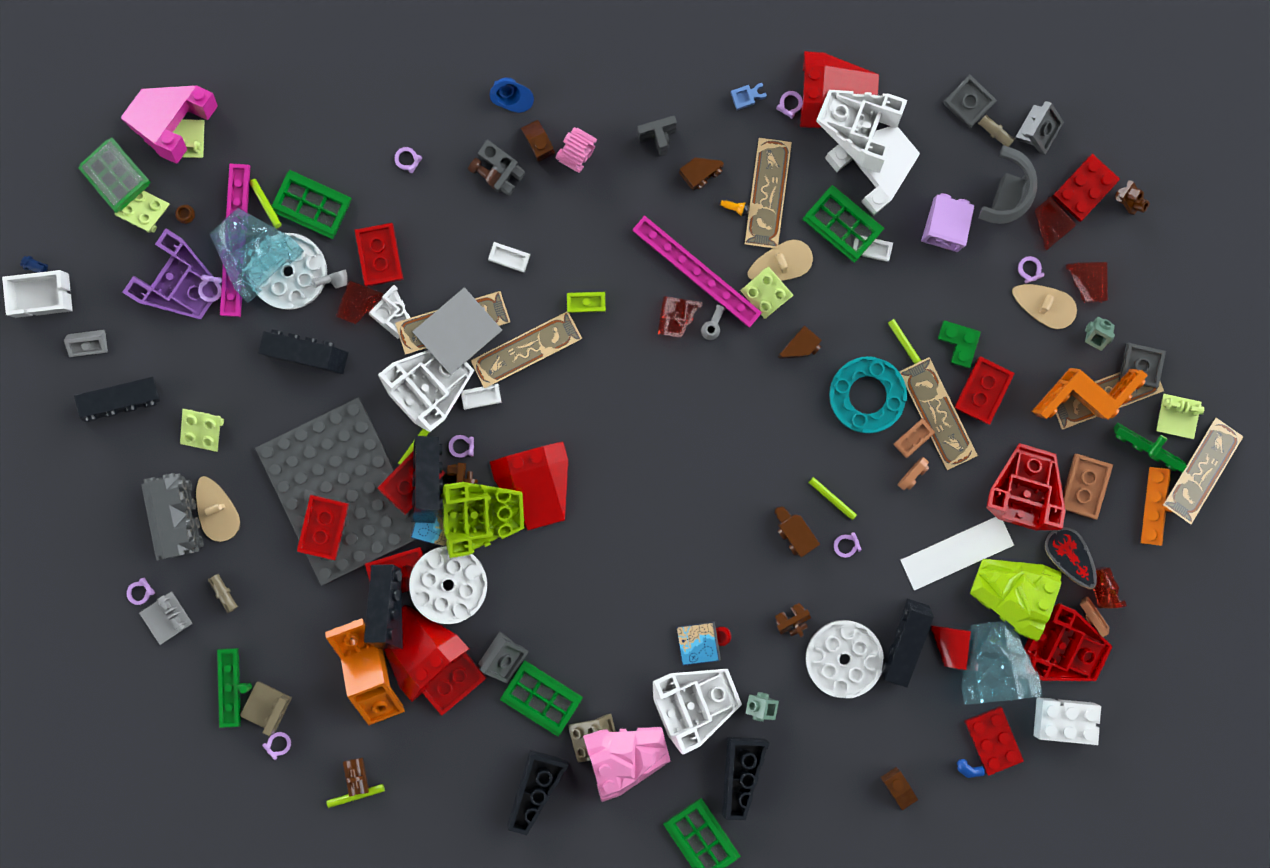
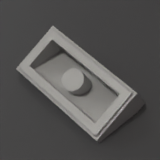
(86, 343)

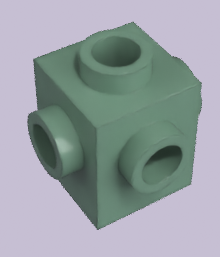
(1099, 333)
(762, 707)

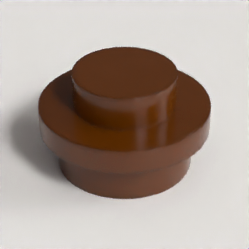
(185, 214)

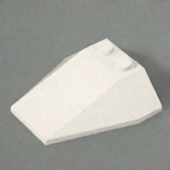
(424, 388)
(694, 705)

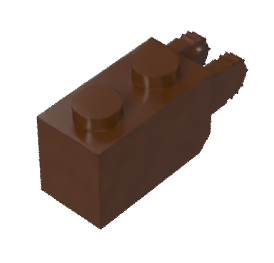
(796, 532)

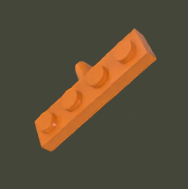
(1154, 509)

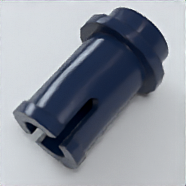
(29, 263)

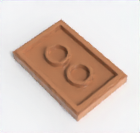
(1086, 486)

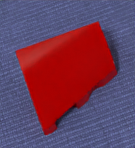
(952, 646)

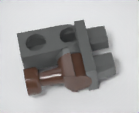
(503, 168)

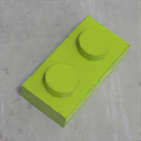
(586, 302)

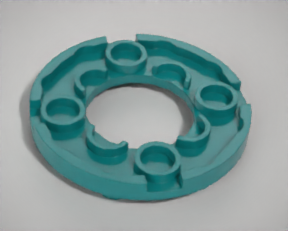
(895, 394)

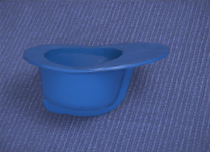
(511, 95)

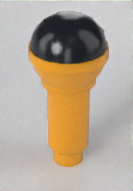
(741, 208)

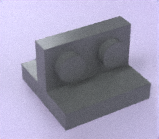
(1040, 127)
(659, 132)
(502, 658)

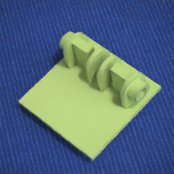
(193, 136)
(144, 211)
(766, 292)
(1179, 416)
(200, 429)

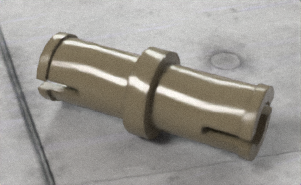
(996, 131)
(223, 593)

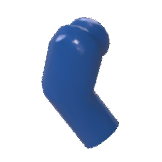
(969, 771)

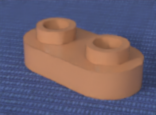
(908, 480)

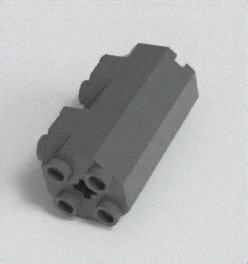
(170, 516)

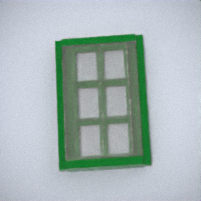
(114, 175)
(311, 204)
(841, 221)
(541, 698)
(701, 837)

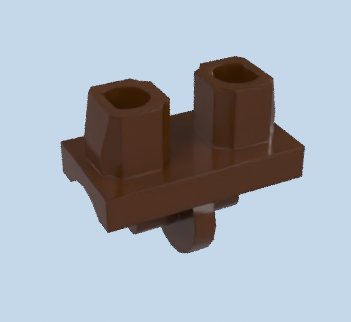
(1132, 198)
(459, 471)
(800, 617)
(355, 776)

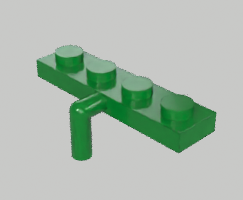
(1154, 449)
(229, 687)

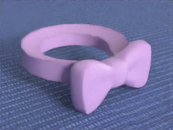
(791, 113)
(410, 168)
(1038, 273)
(217, 280)
(470, 440)
(851, 537)
(142, 582)
(274, 754)

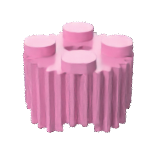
(577, 149)

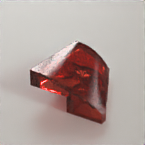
(1053, 222)
(1091, 280)
(357, 302)
(676, 315)
(1107, 589)

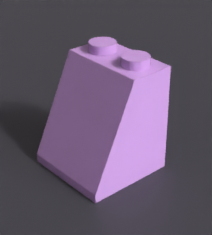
(948, 223)

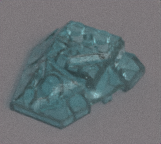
(252, 251)
(998, 666)

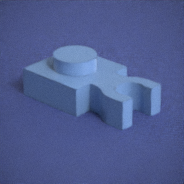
(745, 96)

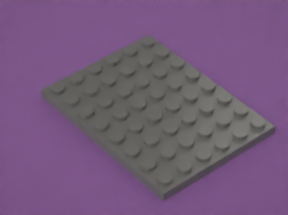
(345, 462)

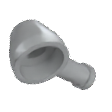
(337, 279)
(713, 323)

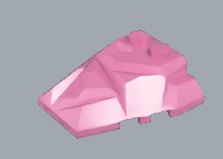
(625, 758)

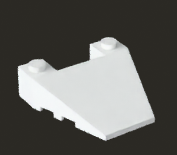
(854, 119)
(894, 170)

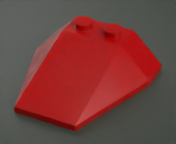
(828, 73)
(541, 479)
(1029, 490)
(1068, 648)
(425, 652)

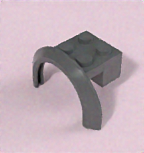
(1014, 193)

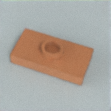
(914, 438)
(1094, 617)

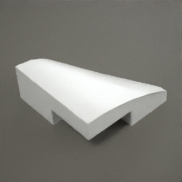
(390, 311)

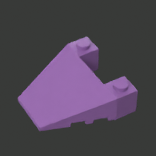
(177, 282)

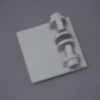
(165, 618)

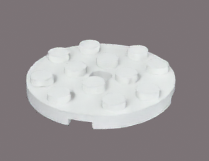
(296, 290)
(452, 605)
(844, 679)

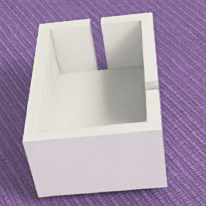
(37, 294)
(1067, 723)

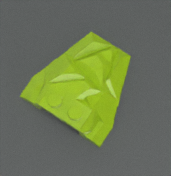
(479, 515)
(1018, 593)

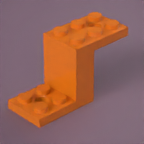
(1090, 394)
(364, 673)

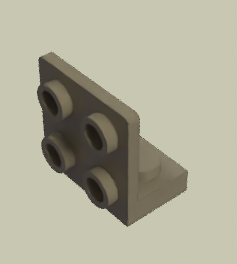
(266, 707)
(580, 729)

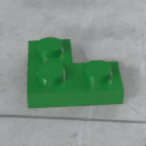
(965, 342)

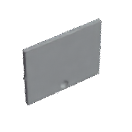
(457, 331)

